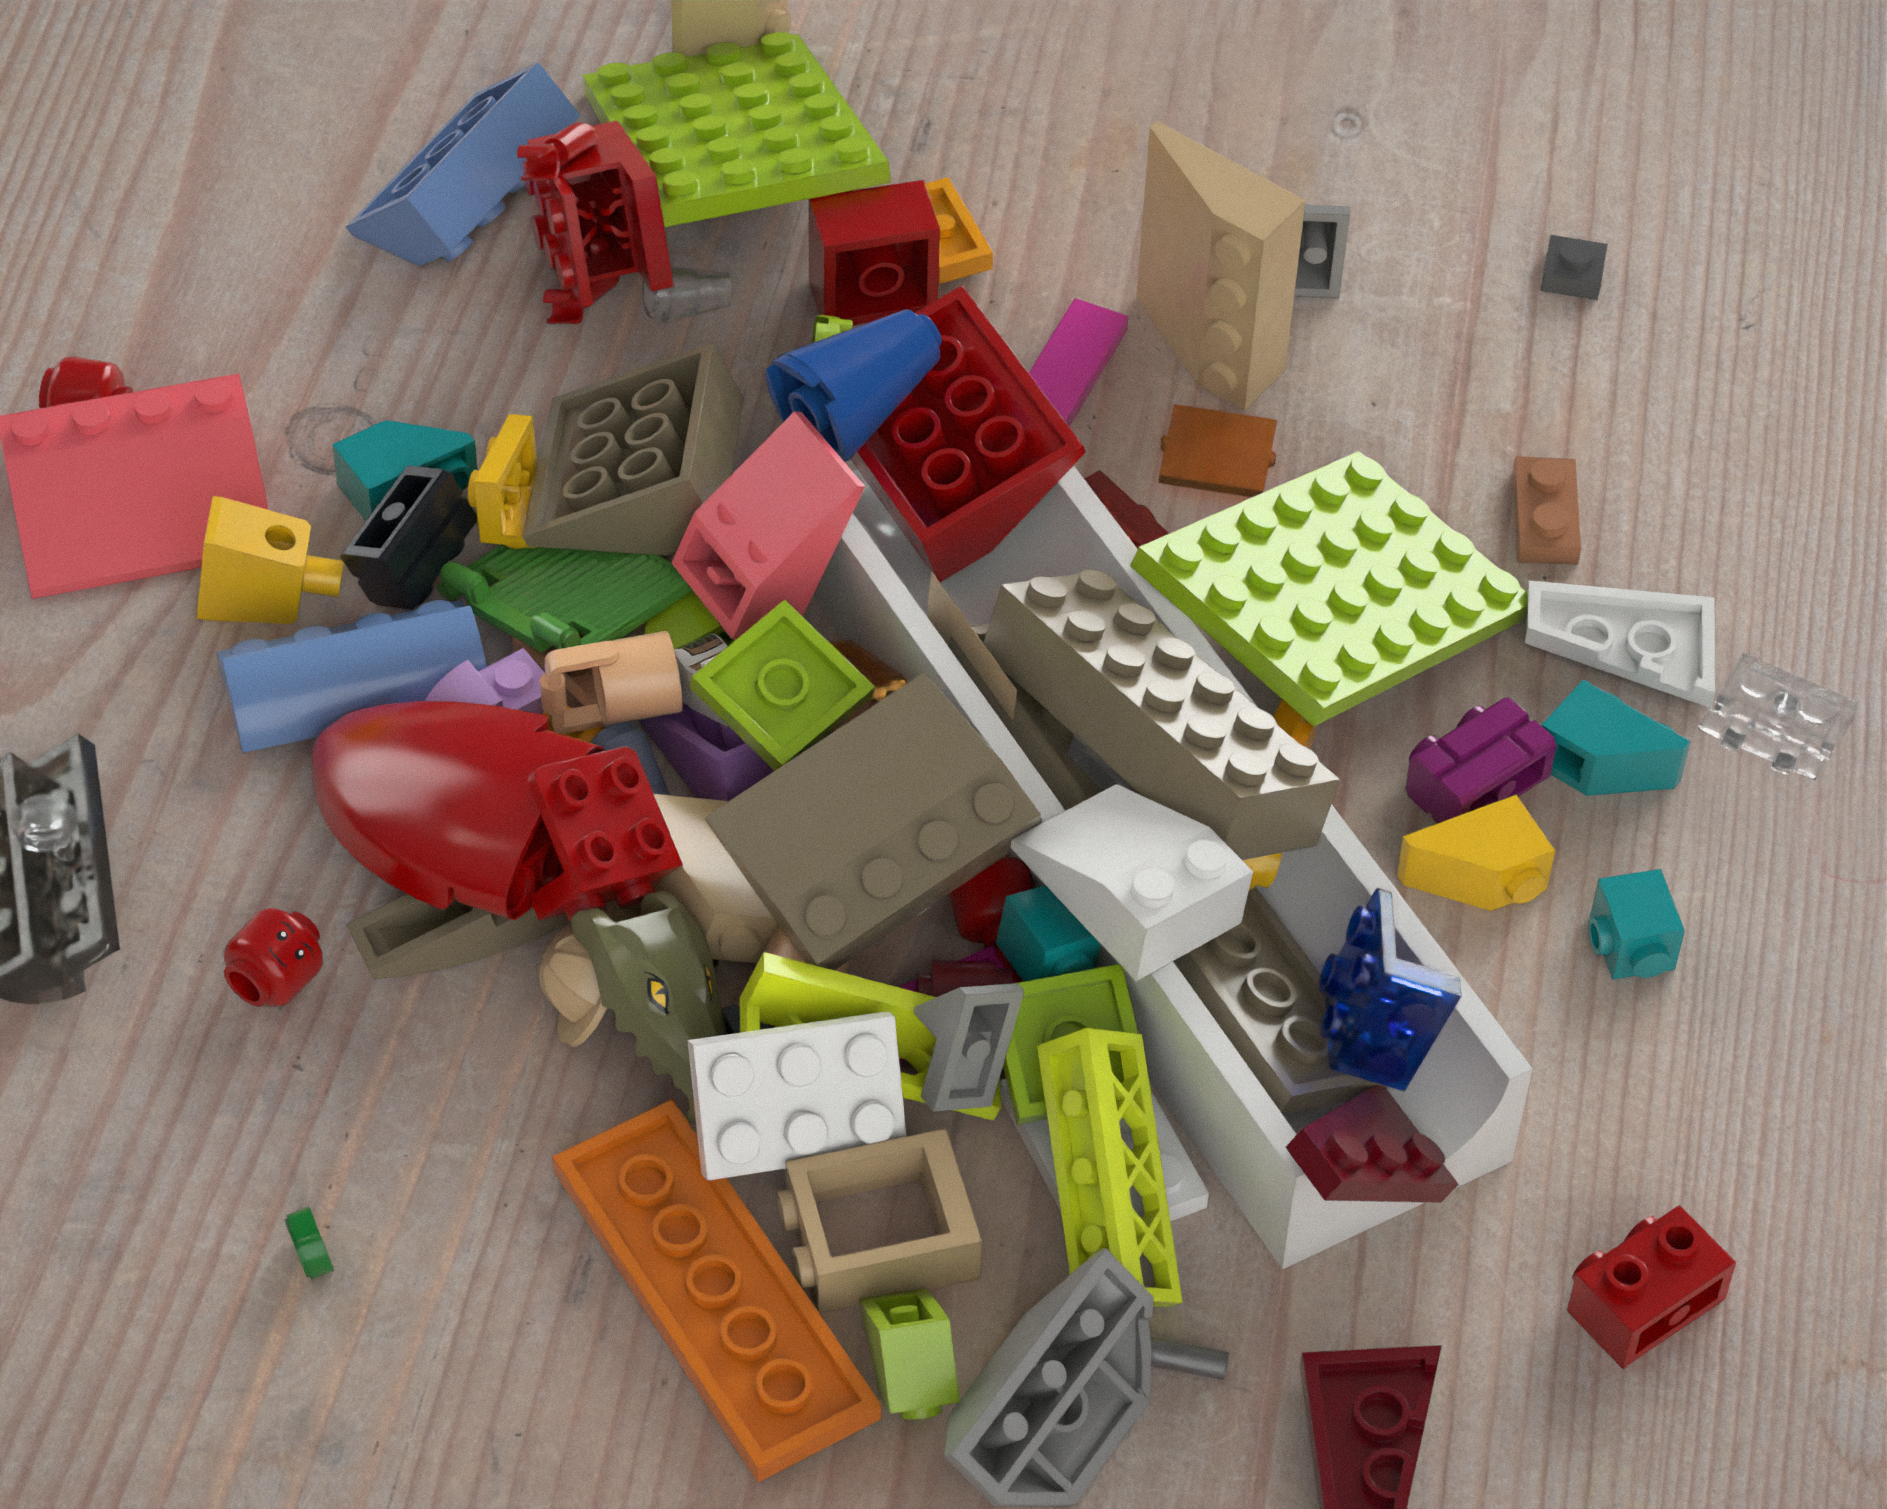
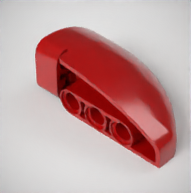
(443, 799)

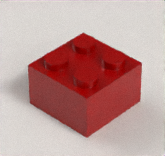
(873, 252)

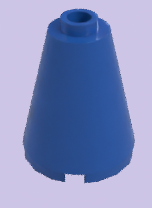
(855, 377)

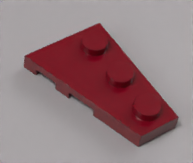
(1371, 1154)
(1367, 1422)

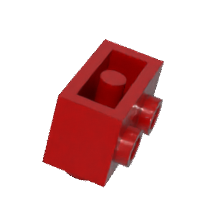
(1649, 1285)

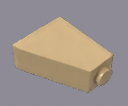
(712, 884)

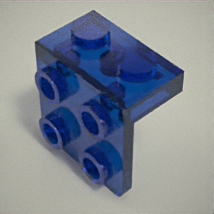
(1379, 1007)

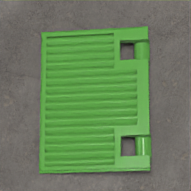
(556, 592)

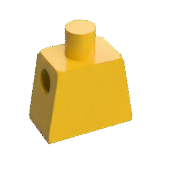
(259, 565)

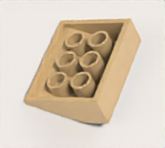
(1218, 265)

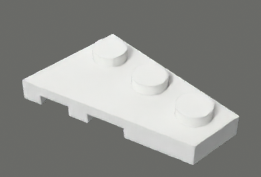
(1629, 633)

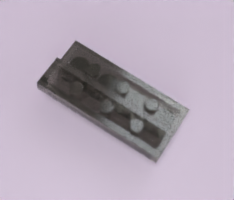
(59, 902)

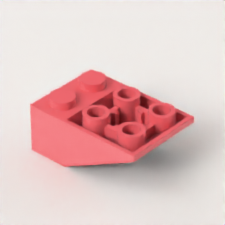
(769, 528)

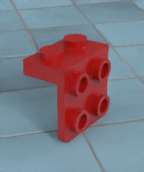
(602, 831)

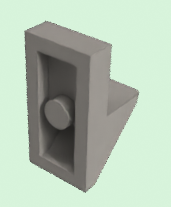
(970, 1045)

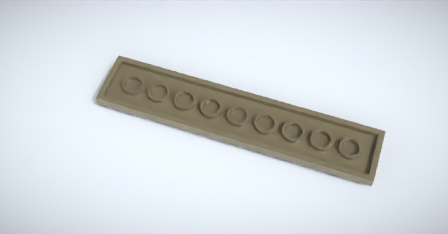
(1248, 977)

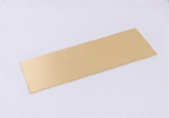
(950, 621)

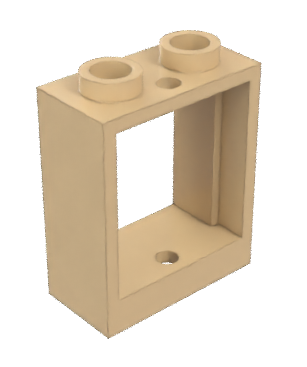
(892, 1269)

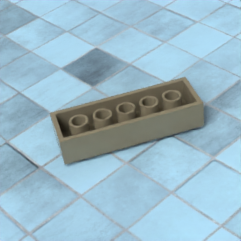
(1159, 712)

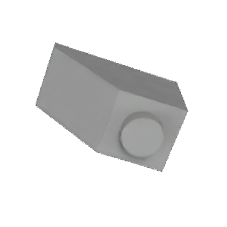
(1322, 251)

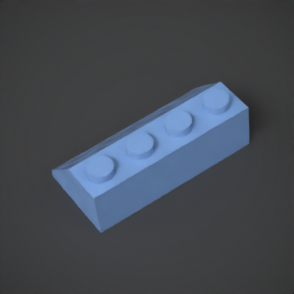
(464, 170)

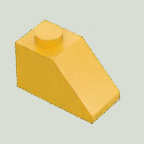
(1480, 857)

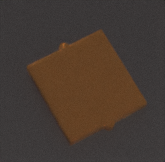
(1217, 451)

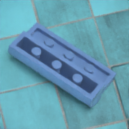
(309, 680)

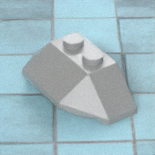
(1057, 1391)

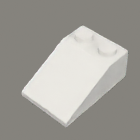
(1138, 876)

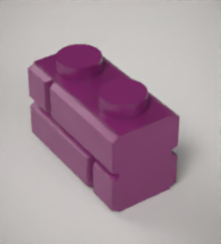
(1480, 761)

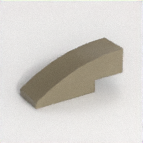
(419, 938)

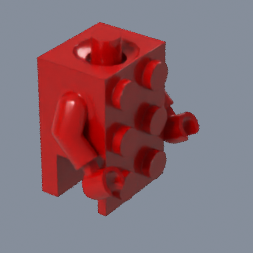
(595, 214)

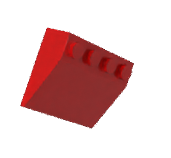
(967, 444)

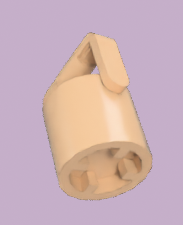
(631, 682)

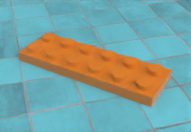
(717, 1291)

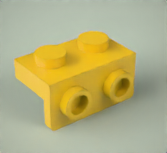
(505, 483)

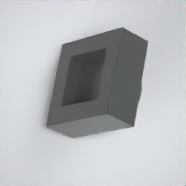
(1574, 267)

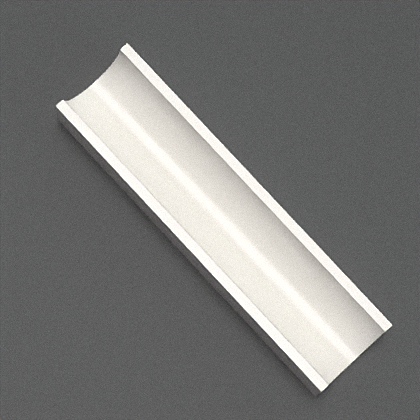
(1473, 1077)

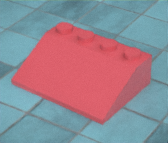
(126, 481)

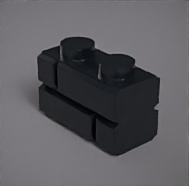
(410, 538)

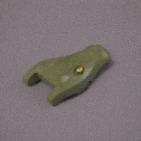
(656, 981)

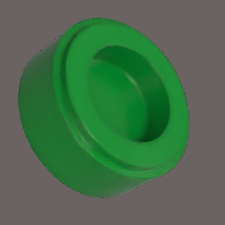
(308, 1243)

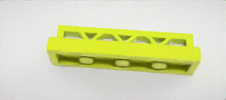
(798, 993)
(1095, 1163)

